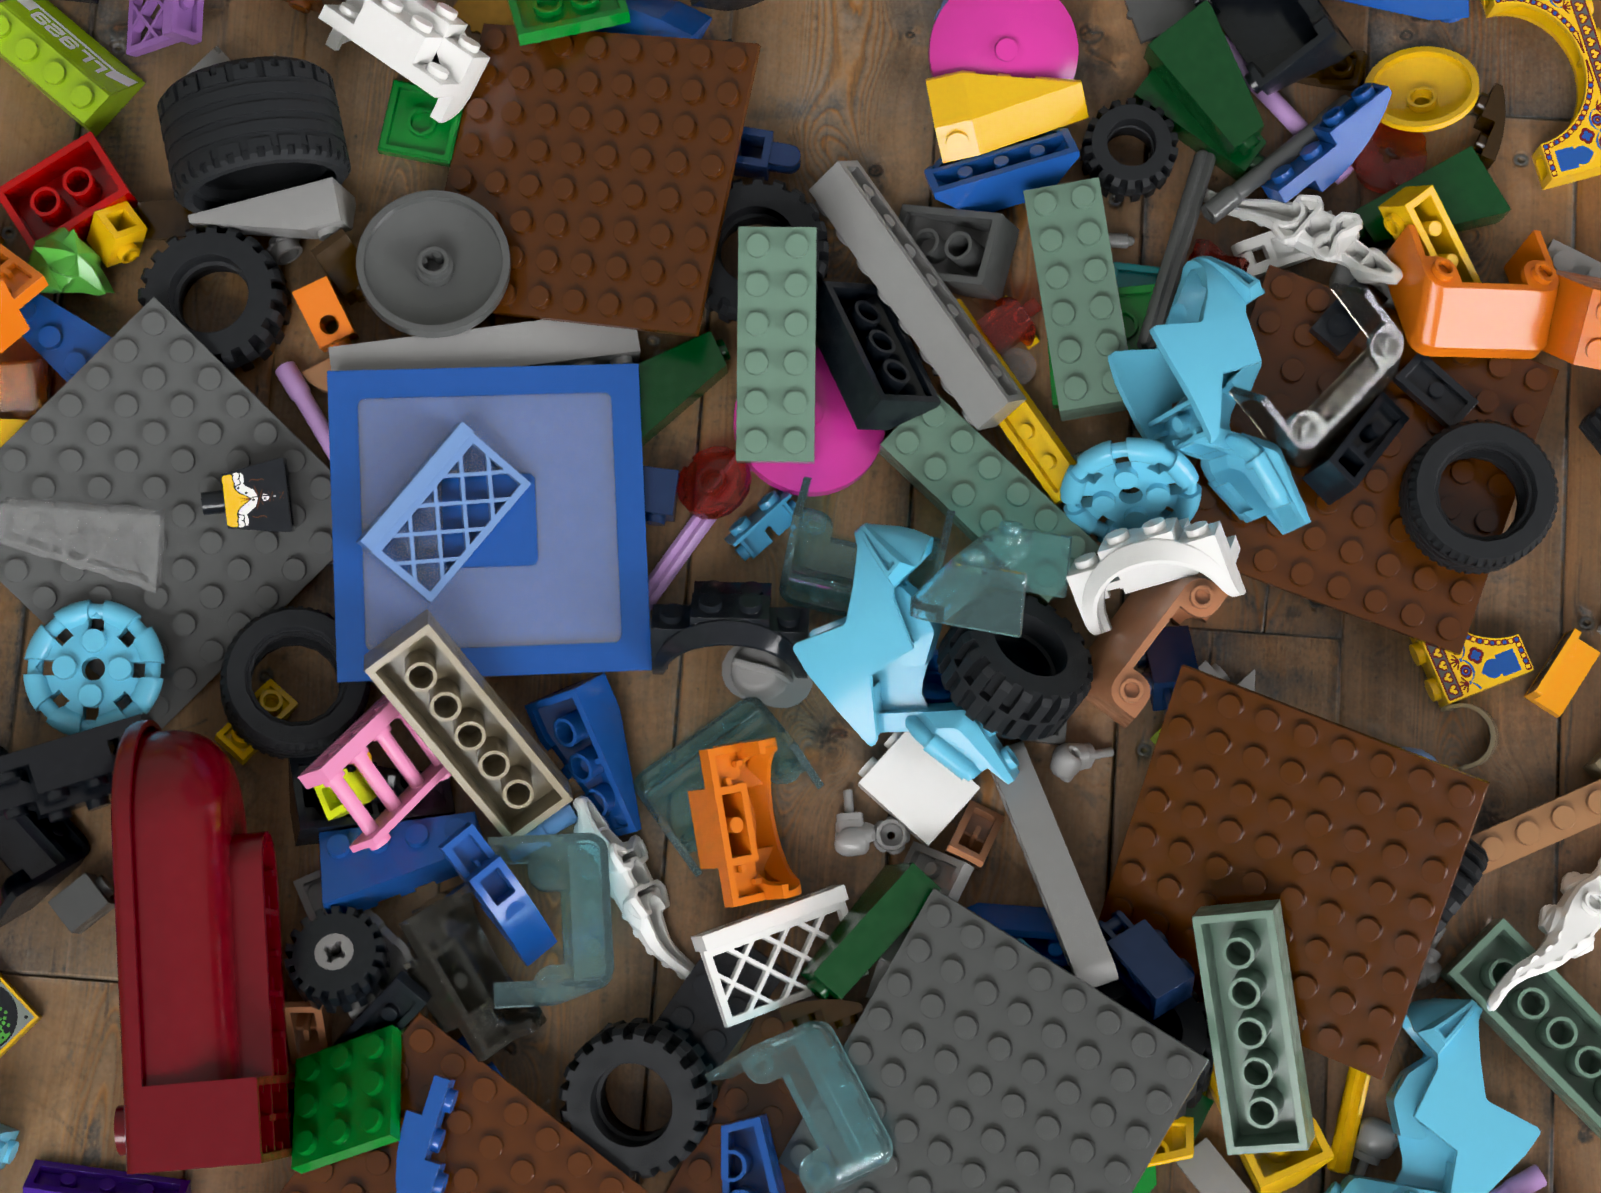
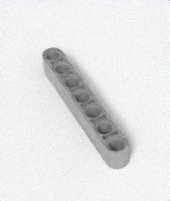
(1055, 874)

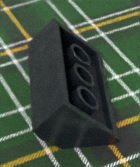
(871, 357)

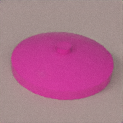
(1004, 38)
(840, 448)

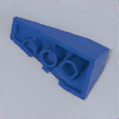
(663, 19)

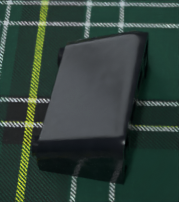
(1281, 39)

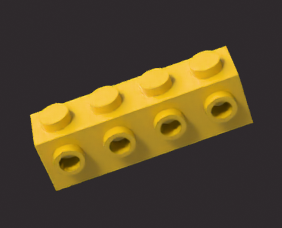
(1436, 232)

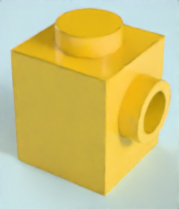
(117, 234)

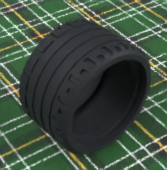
(251, 130)

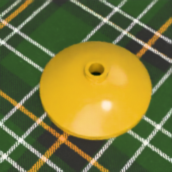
(1427, 86)

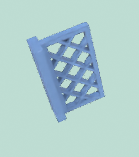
(420, 487)

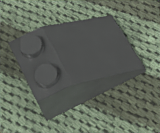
(964, 247)

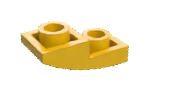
(274, 701)

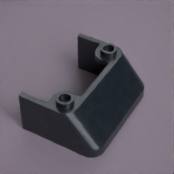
(38, 857)

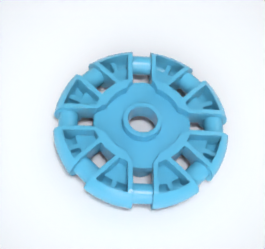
(1104, 479)
(84, 646)

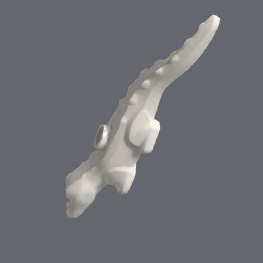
(1320, 235)
(634, 889)
(1567, 931)

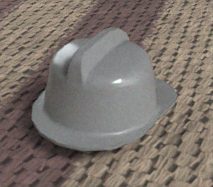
(764, 676)

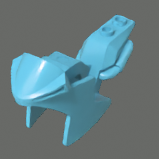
(1197, 362)
(878, 658)
(1441, 1113)

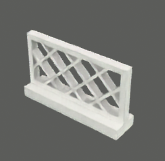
(761, 926)

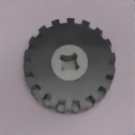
(345, 976)

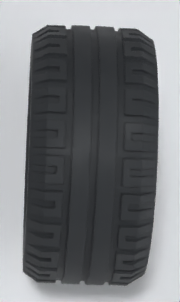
(1523, 465)
(257, 726)

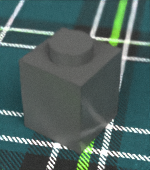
(84, 902)

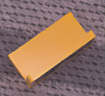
(1562, 674)

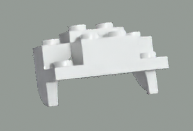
(407, 38)
(1149, 557)

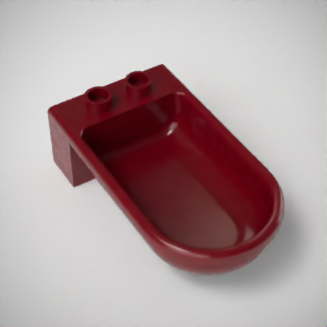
(195, 962)

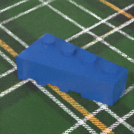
(61, 336)
(396, 868)
(749, 1157)

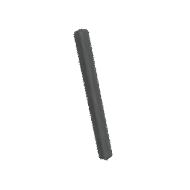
(1177, 246)

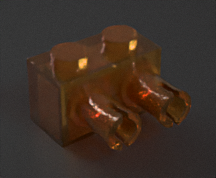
(22, 387)

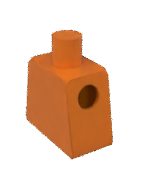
(323, 305)

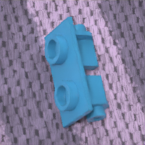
(750, 532)

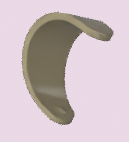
(1493, 732)

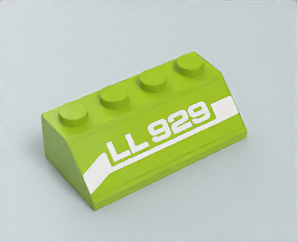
(65, 62)

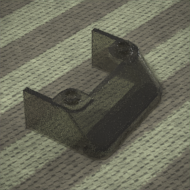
(1314, 429)

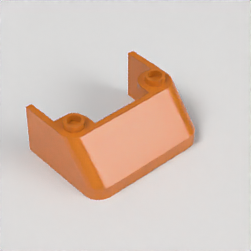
(1474, 318)

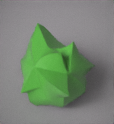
(69, 264)

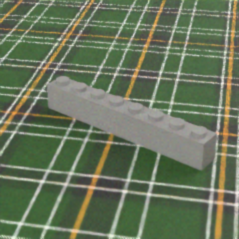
(916, 295)
(495, 346)

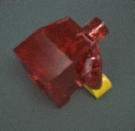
(1010, 324)

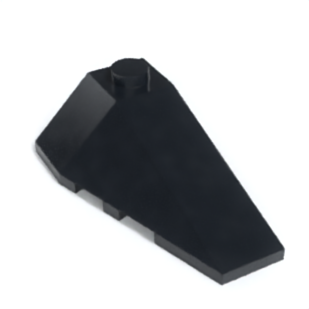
(309, 817)

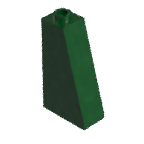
(1206, 79)
(1190, 131)
(1463, 189)
(677, 380)
(868, 929)

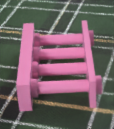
(350, 749)

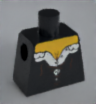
(254, 498)

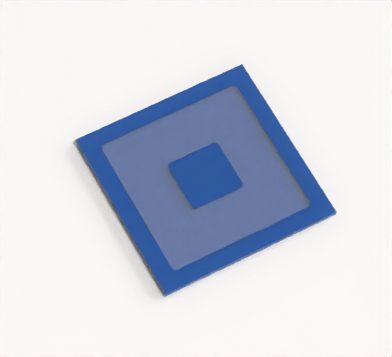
(562, 570)

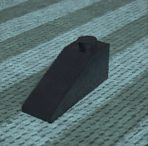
(1356, 450)

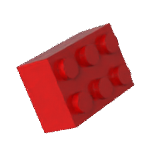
(65, 191)

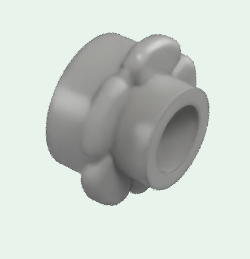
(284, 249)
(895, 845)

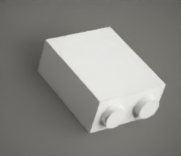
(915, 787)

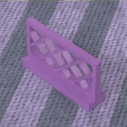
(176, 18)

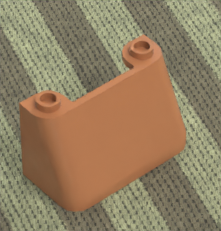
(1117, 686)

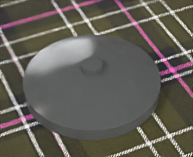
(433, 263)

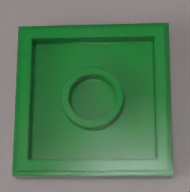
(410, 130)

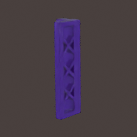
(71, 1178)

